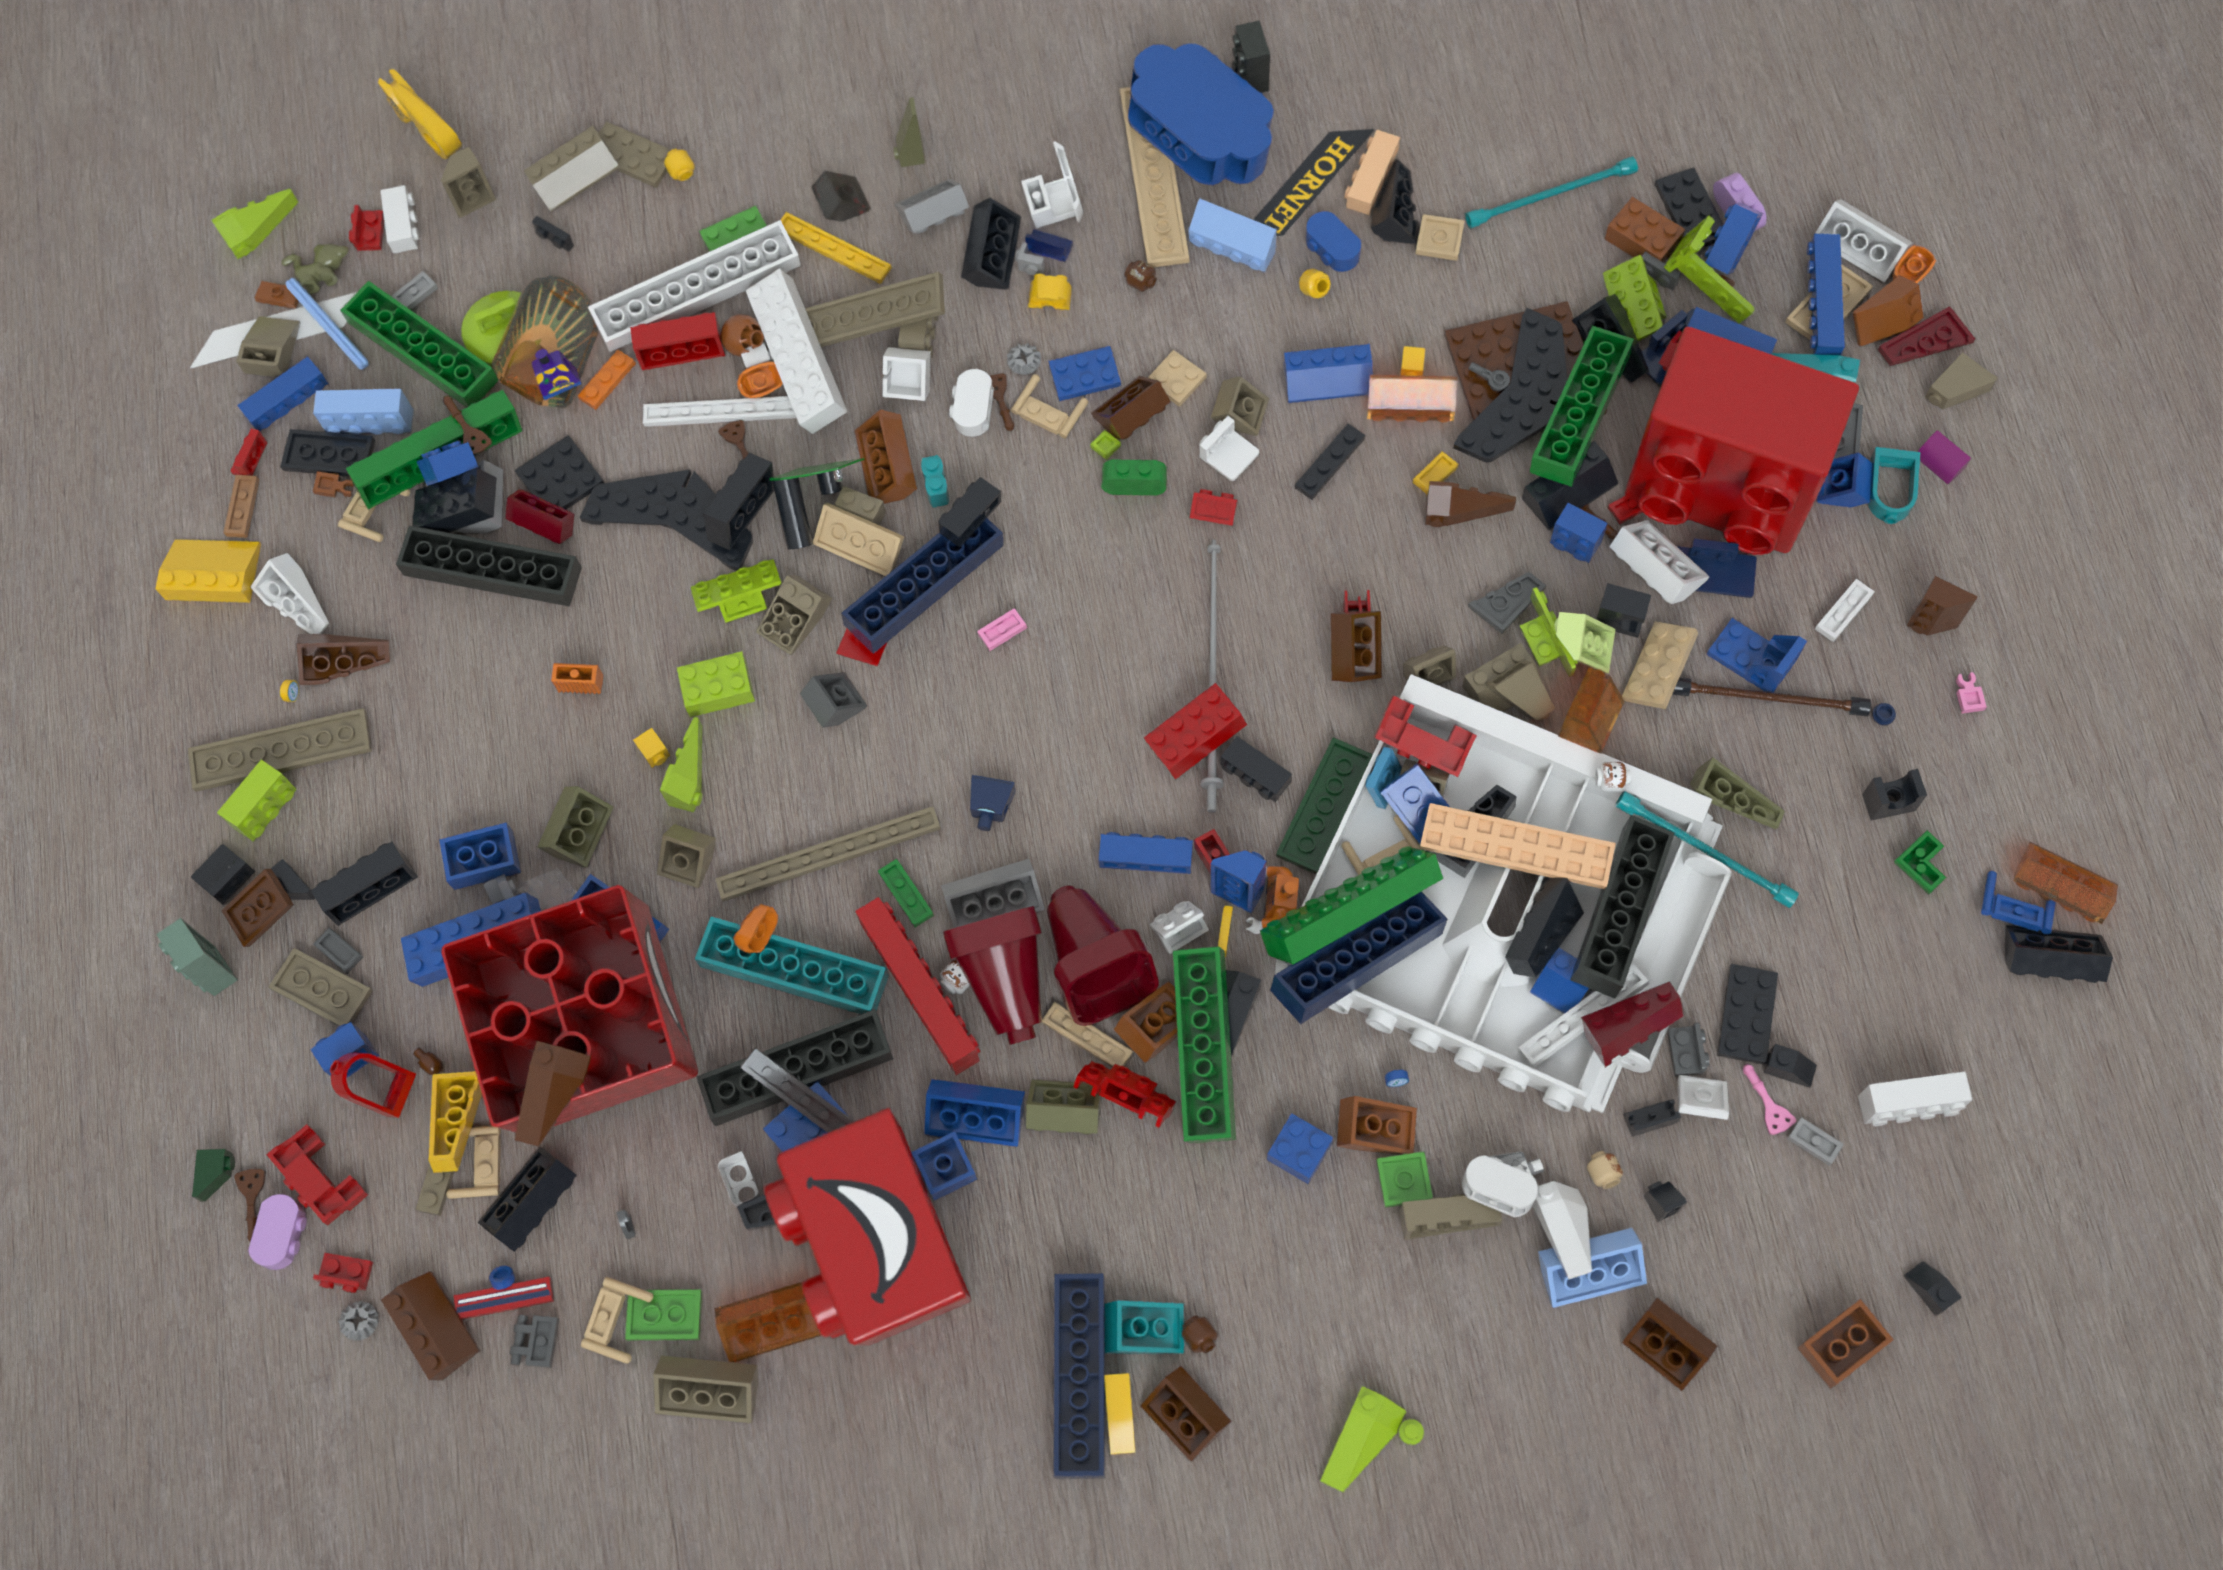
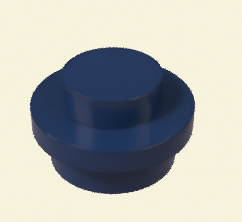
(1883, 714)

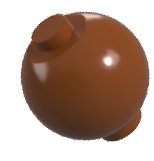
(740, 333)

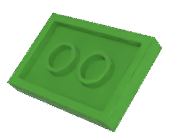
(732, 228)
(667, 1317)

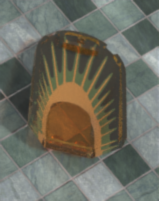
(550, 317)

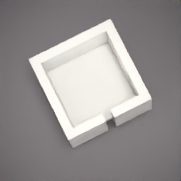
(908, 373)

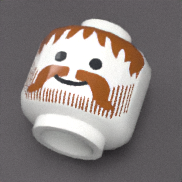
(1612, 776)
(953, 978)

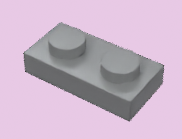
(415, 290)
(1815, 1141)

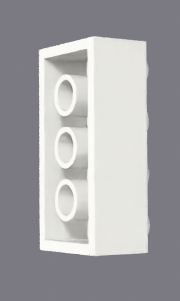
(1915, 1098)

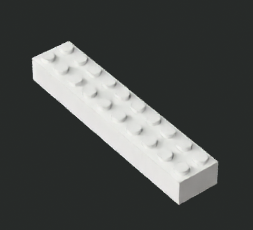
(695, 284)

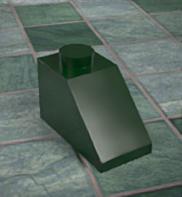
(211, 1171)

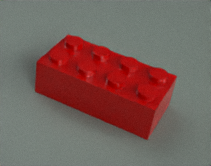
(677, 341)
(1195, 731)

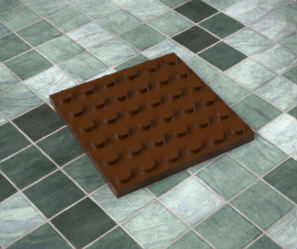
(1494, 348)

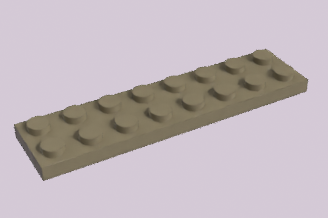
(878, 309)
(281, 748)

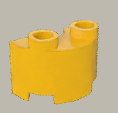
(1050, 291)

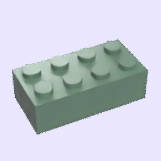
(195, 957)

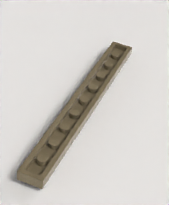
(827, 854)

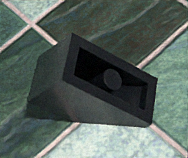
(291, 882)
(1790, 1065)
(1664, 1200)
(1932, 1287)

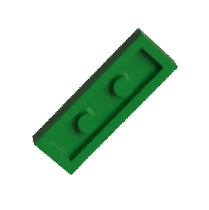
(905, 893)

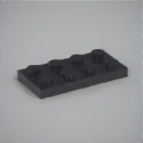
(1688, 201)
(324, 451)
(1747, 1014)

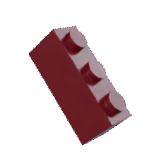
(539, 516)

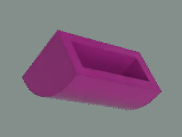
(1943, 457)

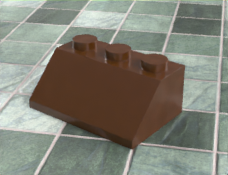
(1132, 407)
(1941, 608)
(1356, 646)
(1669, 1344)
(1185, 1413)

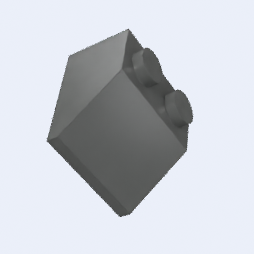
(832, 698)

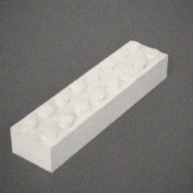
(796, 351)

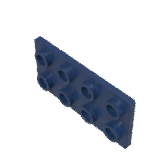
(1660, 341)
(1727, 571)

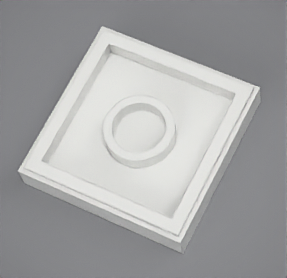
(1703, 1097)

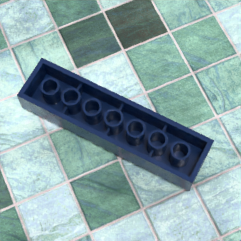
(918, 585)
(1357, 957)
(1079, 1376)

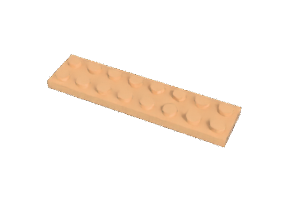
(1517, 846)

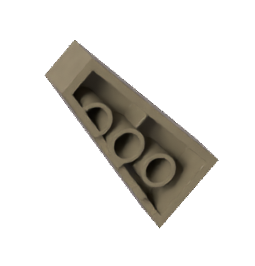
(1445, 1216)

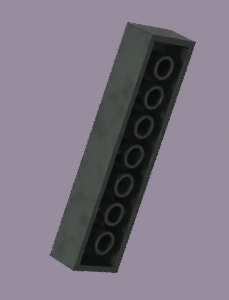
(489, 566)
(1622, 907)
(819, 1057)

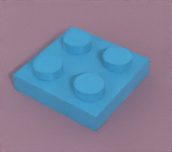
(1385, 771)

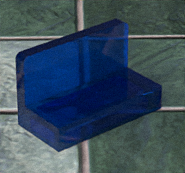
(1048, 245)

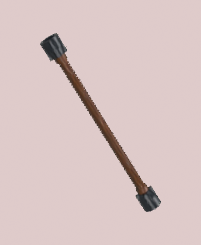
(1855, 705)

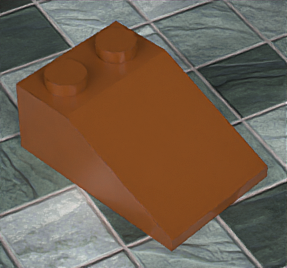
(1888, 311)
(1150, 1023)
(1376, 1126)

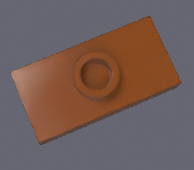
(275, 295)

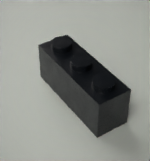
(969, 511)
(1255, 769)

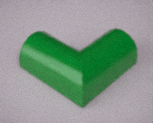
(1917, 864)

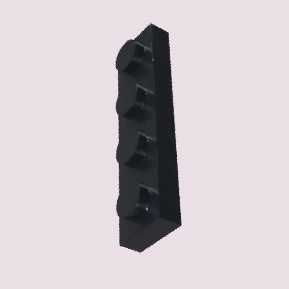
(1330, 461)

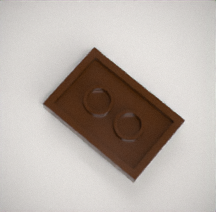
(257, 907)

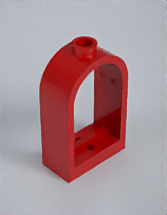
(396, 1095)

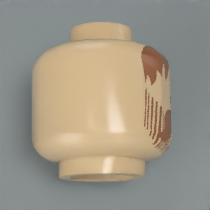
(1605, 1170)

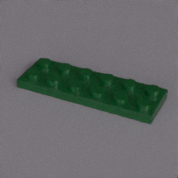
(1324, 805)

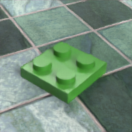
(1404, 1178)

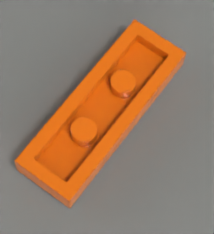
(606, 379)

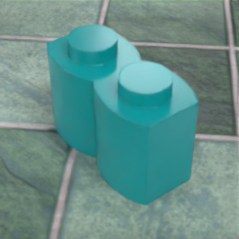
(935, 481)

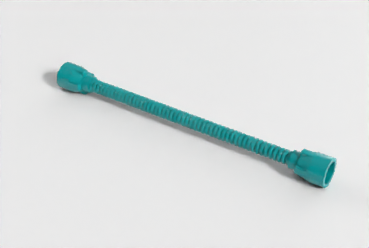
(1624, 167)
(1782, 893)

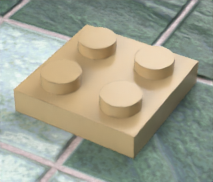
(1440, 237)
(1178, 377)

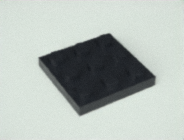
(560, 474)

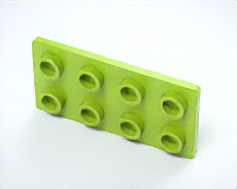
(1638, 295)
(737, 592)
(1542, 637)

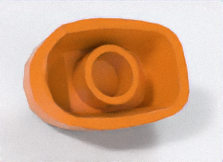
(1915, 264)
(759, 380)
(756, 929)

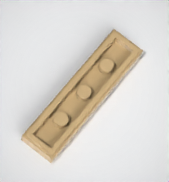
(1087, 1037)

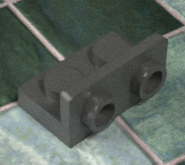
(1688, 1050)

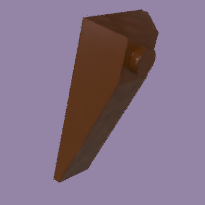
(1452, 505)
(335, 656)
(549, 1087)

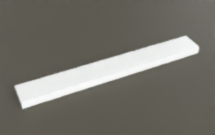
(717, 411)

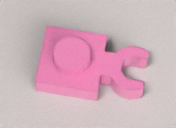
(1970, 697)

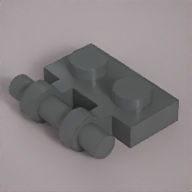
(541, 1341)

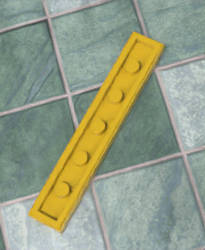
(835, 248)

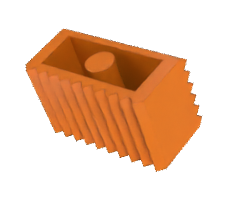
(577, 678)

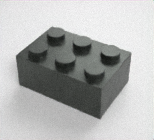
(1251, 55)

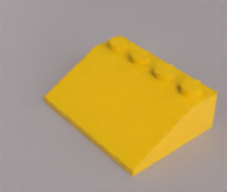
(209, 571)

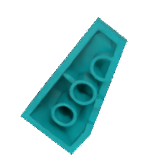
(1836, 365)

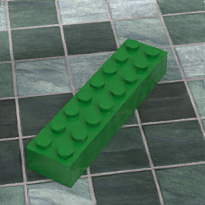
(419, 345)
(1581, 406)
(396, 467)
(1350, 904)
(1204, 1045)

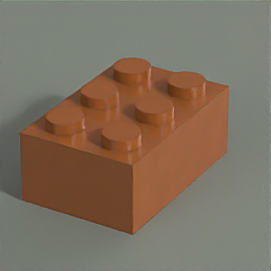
(1644, 230)
(1845, 1343)

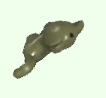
(326, 260)

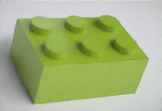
(715, 684)
(257, 801)

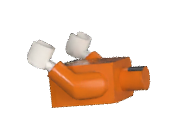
(1279, 898)

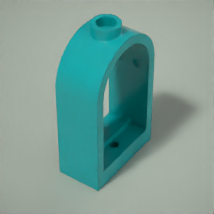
(1896, 459)

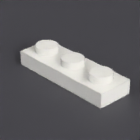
(1844, 610)

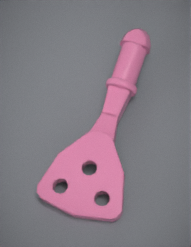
(1770, 1107)

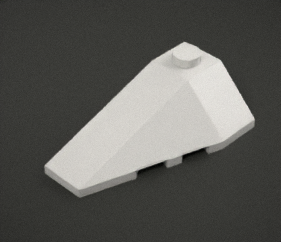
(287, 589)
(1566, 1226)

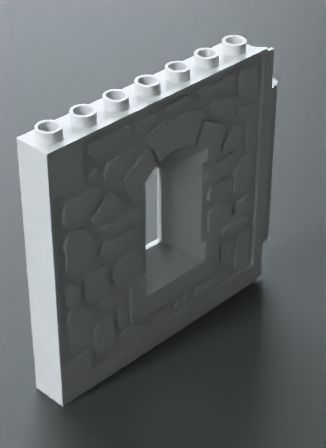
(1460, 984)

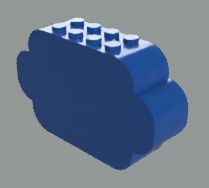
(1200, 114)

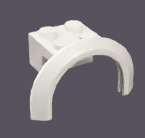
(1055, 199)

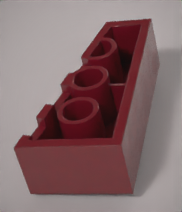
(1631, 1021)

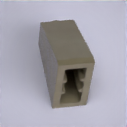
(1960, 382)
(1523, 690)

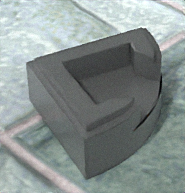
(626, 1224)

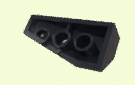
(1241, 996)

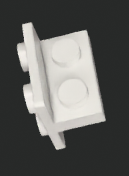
(1179, 926)

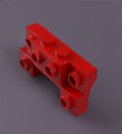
(1428, 748)
(1127, 1090)
(311, 1183)

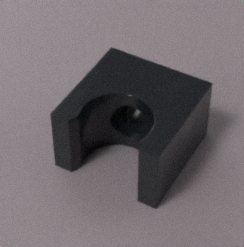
(1623, 609)
(1907, 791)

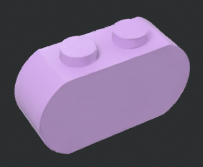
(1735, 190)
(277, 1232)

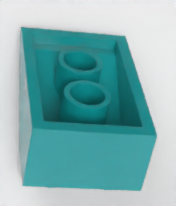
(1144, 1327)

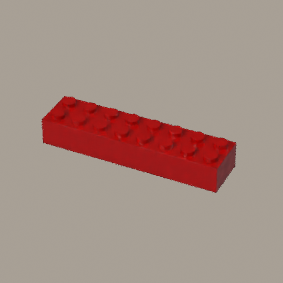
(919, 988)

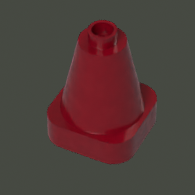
(1098, 962)
(1002, 969)

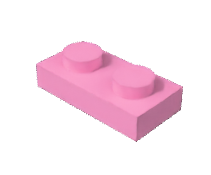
(1002, 629)

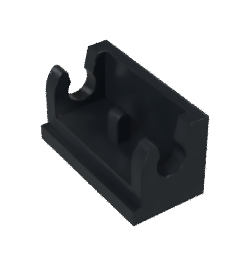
(1652, 1117)

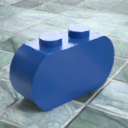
(1333, 241)

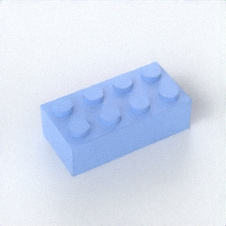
(363, 411)

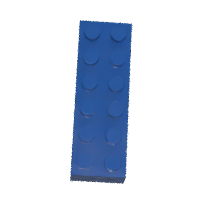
(423, 948)

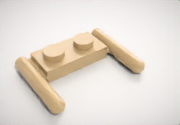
(1044, 414)
(357, 516)
(1388, 852)
(485, 1164)
(606, 1315)

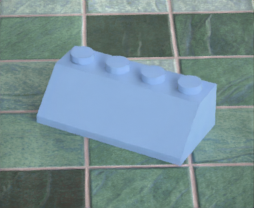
(1232, 235)
(1615, 1264)

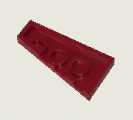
(1929, 337)

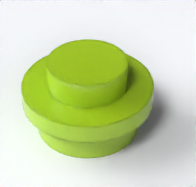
(1411, 1432)

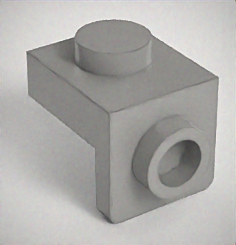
(1029, 263)
(500, 889)

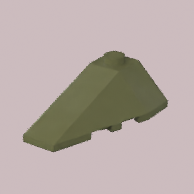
(908, 139)
(1735, 794)

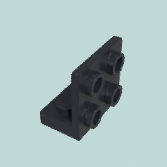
(222, 874)

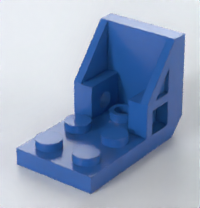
(1754, 657)

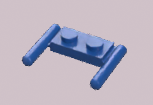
(2016, 911)

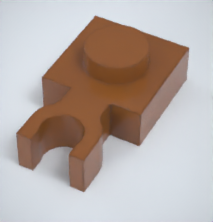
(329, 484)

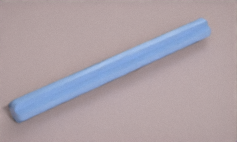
(327, 323)

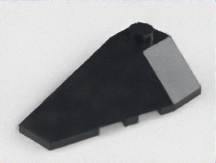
(1394, 210)
(1612, 316)

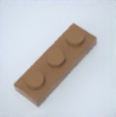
(241, 506)

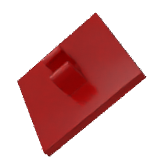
(856, 650)

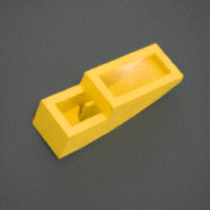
(1119, 1413)

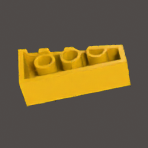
(452, 1114)

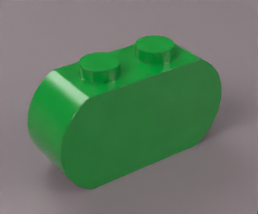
(1134, 477)

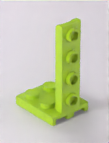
(1704, 276)

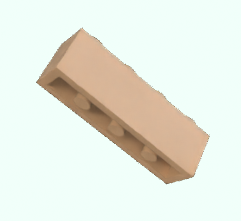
(1372, 172)

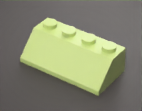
(1586, 639)

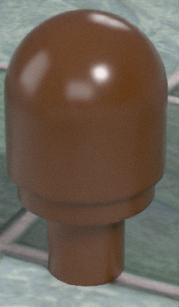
(428, 1061)

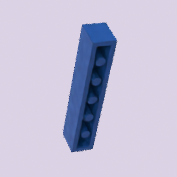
(1826, 294)

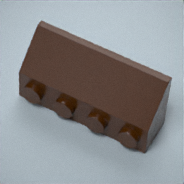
(430, 1326)

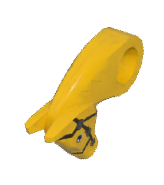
(412, 108)

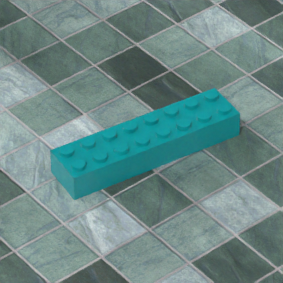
(795, 969)

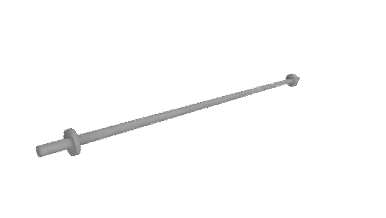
(1212, 783)

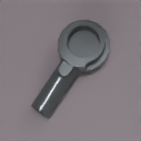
(1497, 380)

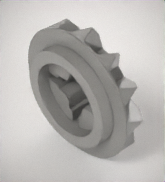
(1018, 365)
(365, 1328)

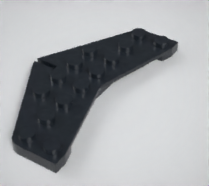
(1529, 399)
(667, 503)

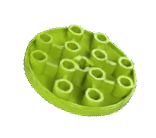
(487, 323)

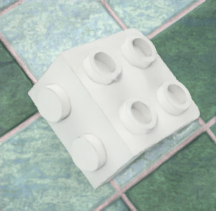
(1227, 450)

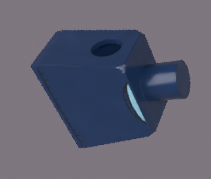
(990, 800)

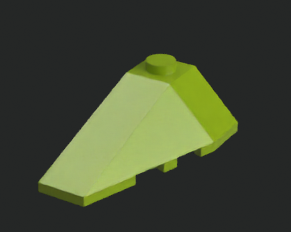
(249, 226)
(684, 779)
(1366, 1432)

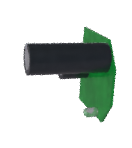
(791, 500)

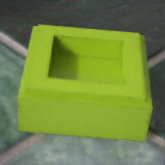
(1105, 444)

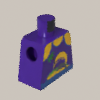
(554, 373)

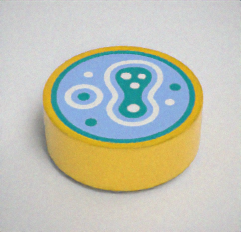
(289, 690)

